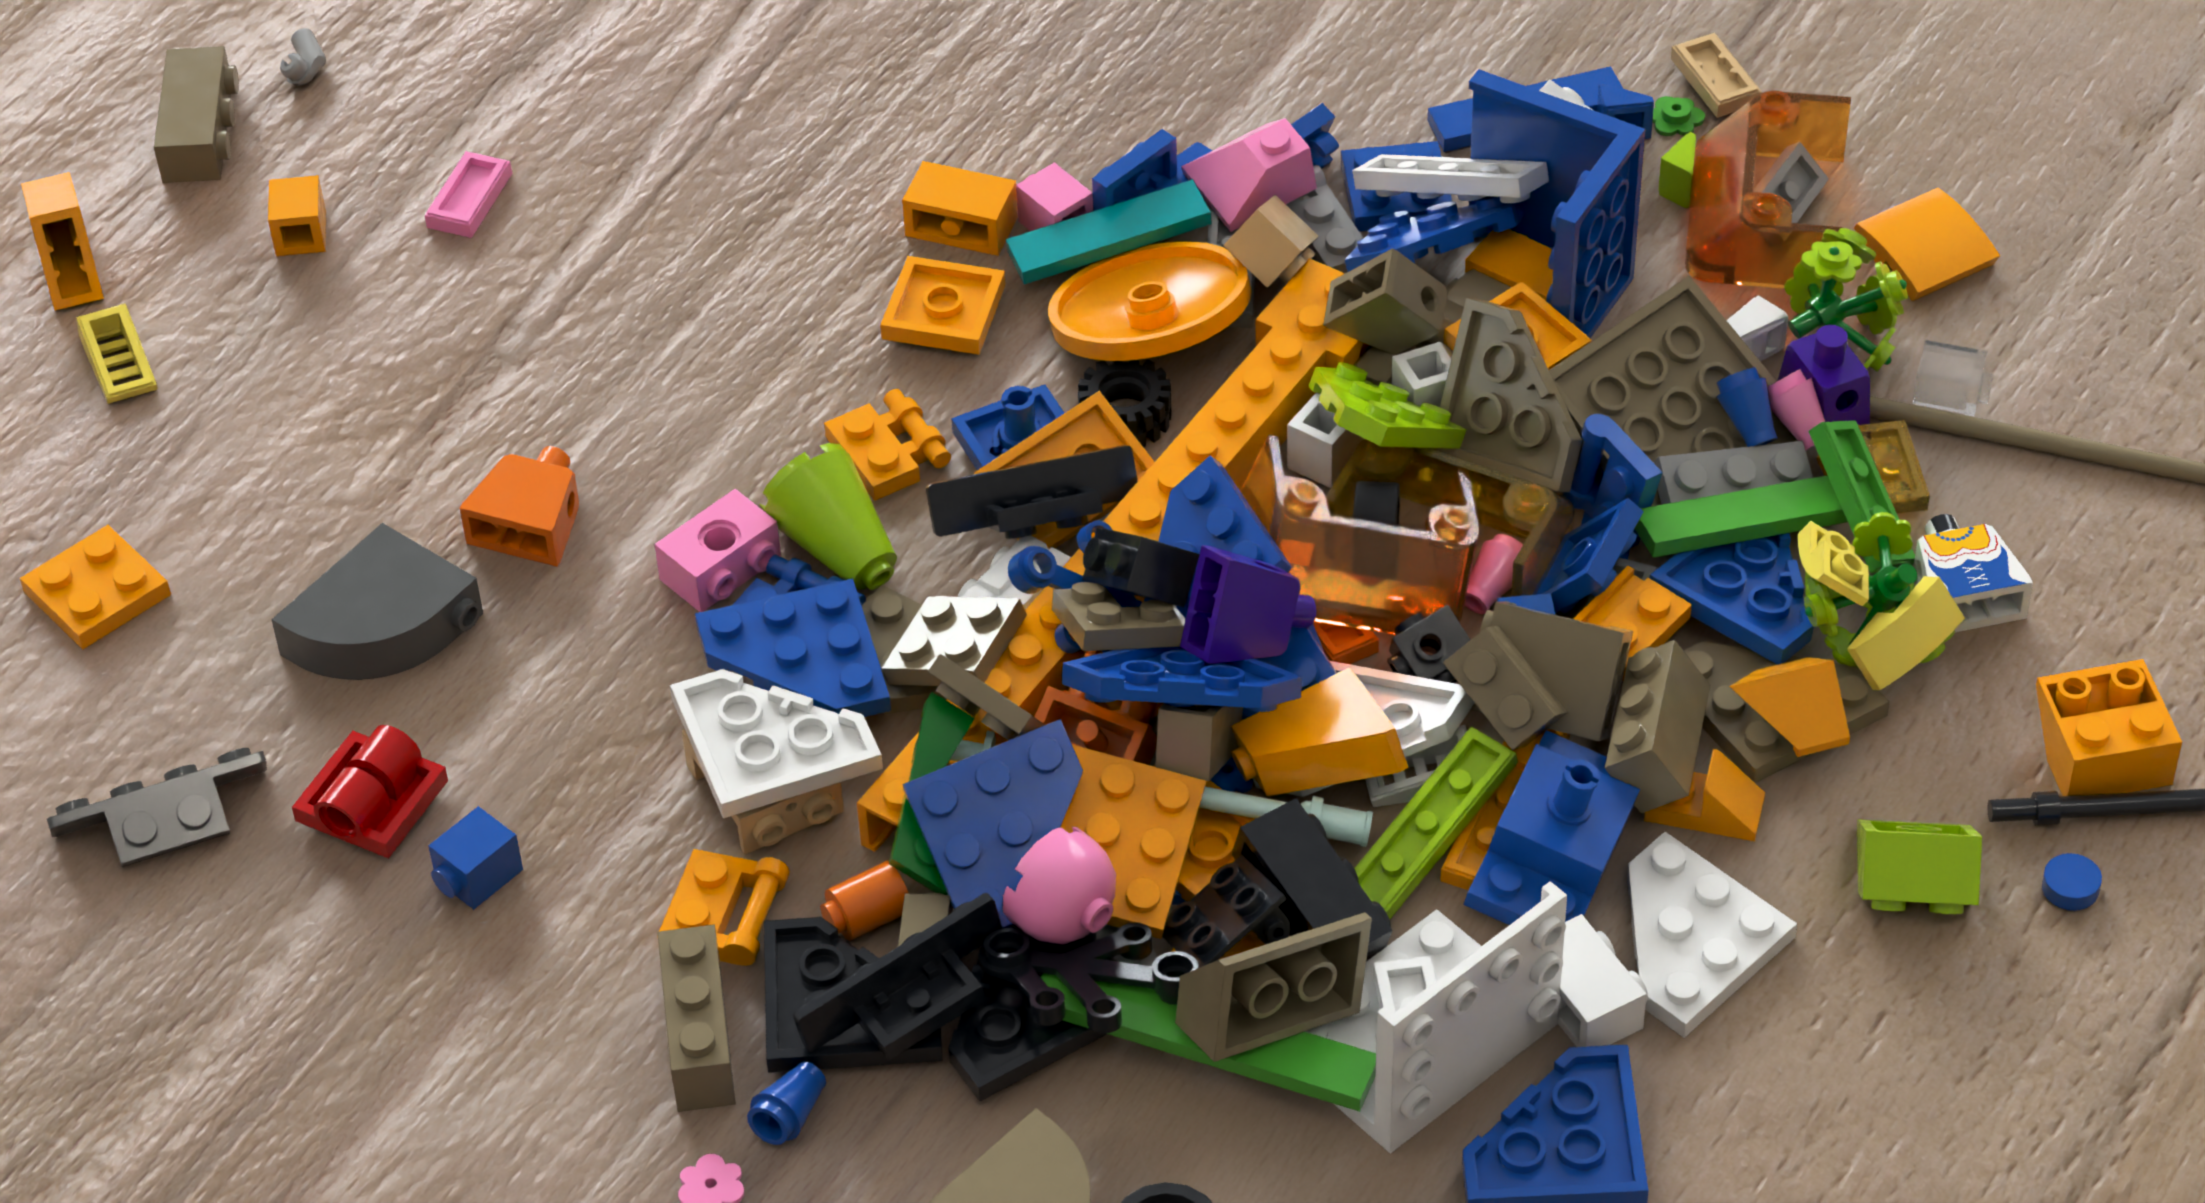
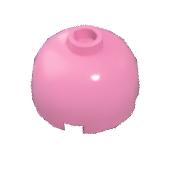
(1063, 888)

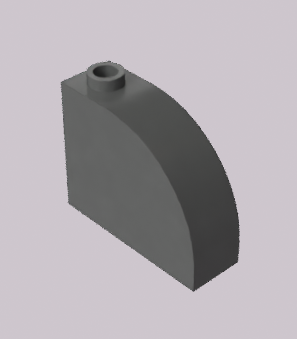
(378, 610)

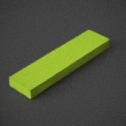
(1433, 819)

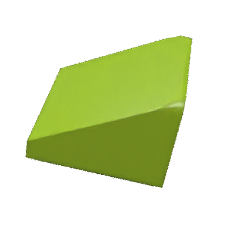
(1677, 171)

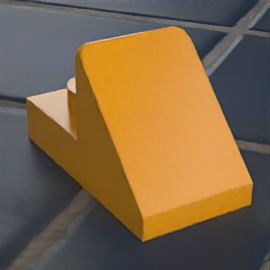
(1718, 803)

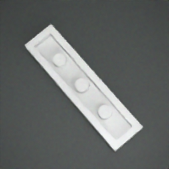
(1459, 176)

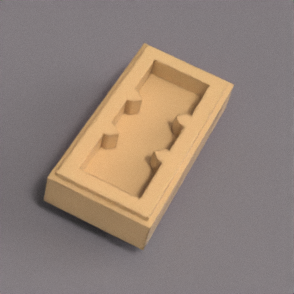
(1714, 74)

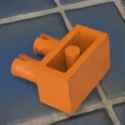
(1091, 726)

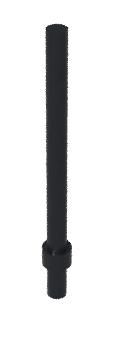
(2049, 807)

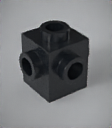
(1435, 634)

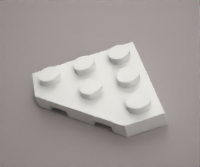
(1418, 707)
(770, 742)
(1696, 932)

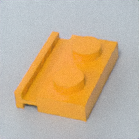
(1640, 607)

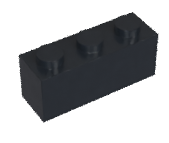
(1302, 865)

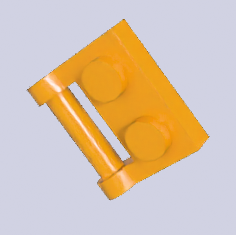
(710, 894)

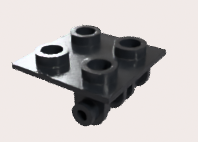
(1226, 911)

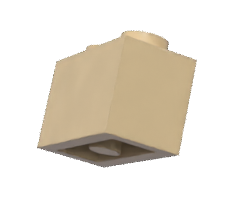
(1272, 242)

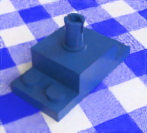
(1555, 830)

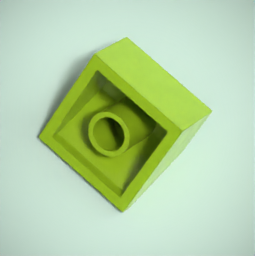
(1918, 864)

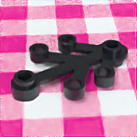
(1016, 957)

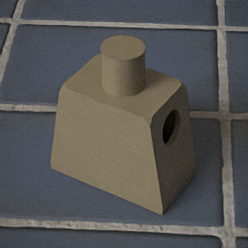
(1388, 304)

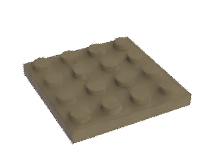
(1661, 377)

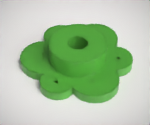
(1676, 116)

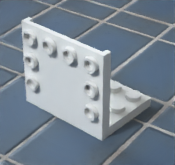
(1461, 1027)

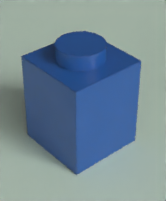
(475, 858)

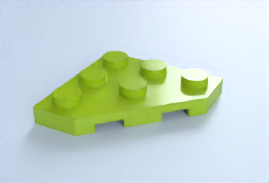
(1382, 411)

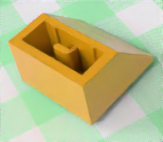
(2107, 730)

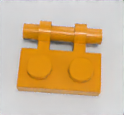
(875, 450)

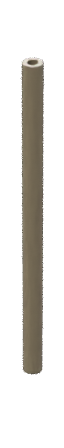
(2038, 440)

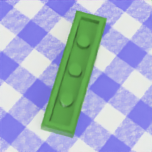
(1739, 516)

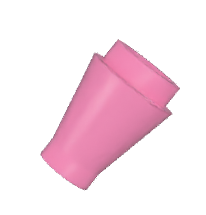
(1796, 405)
(1492, 572)

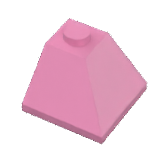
(1253, 170)

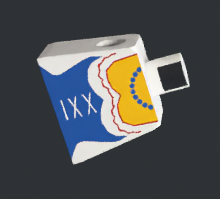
(1976, 570)

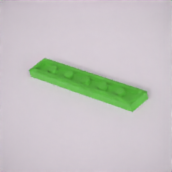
(1295, 1063)

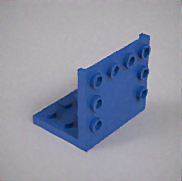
(1591, 194)

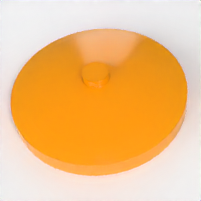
(1149, 301)

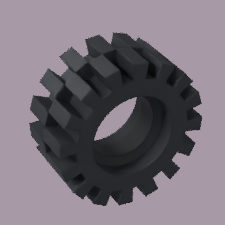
(1134, 382)

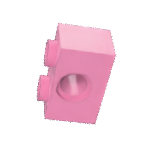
(717, 550)

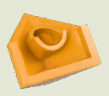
(1799, 702)

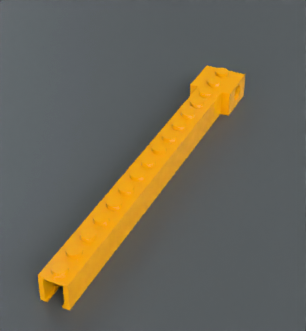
(1231, 428)

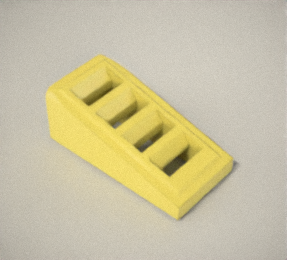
(109, 324)

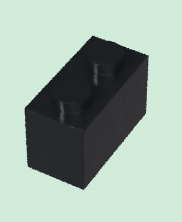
(1139, 566)

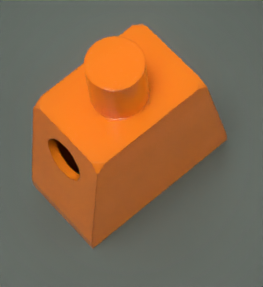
(524, 507)

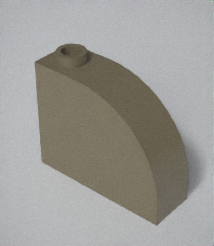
(1025, 1166)

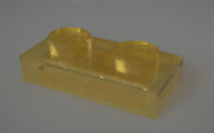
(1897, 464)

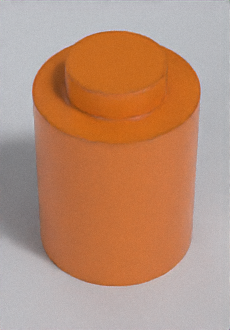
(865, 901)

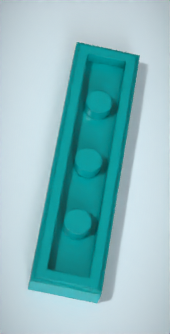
(1108, 231)

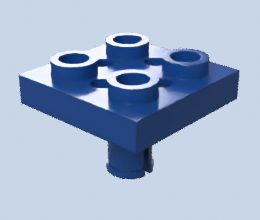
(1005, 423)

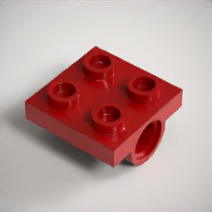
(371, 790)

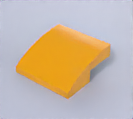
(1928, 242)

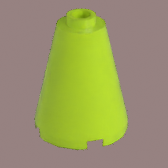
(831, 516)

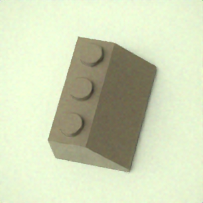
(1275, 989)

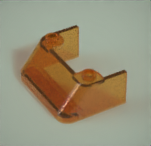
(1749, 234)
(1363, 569)

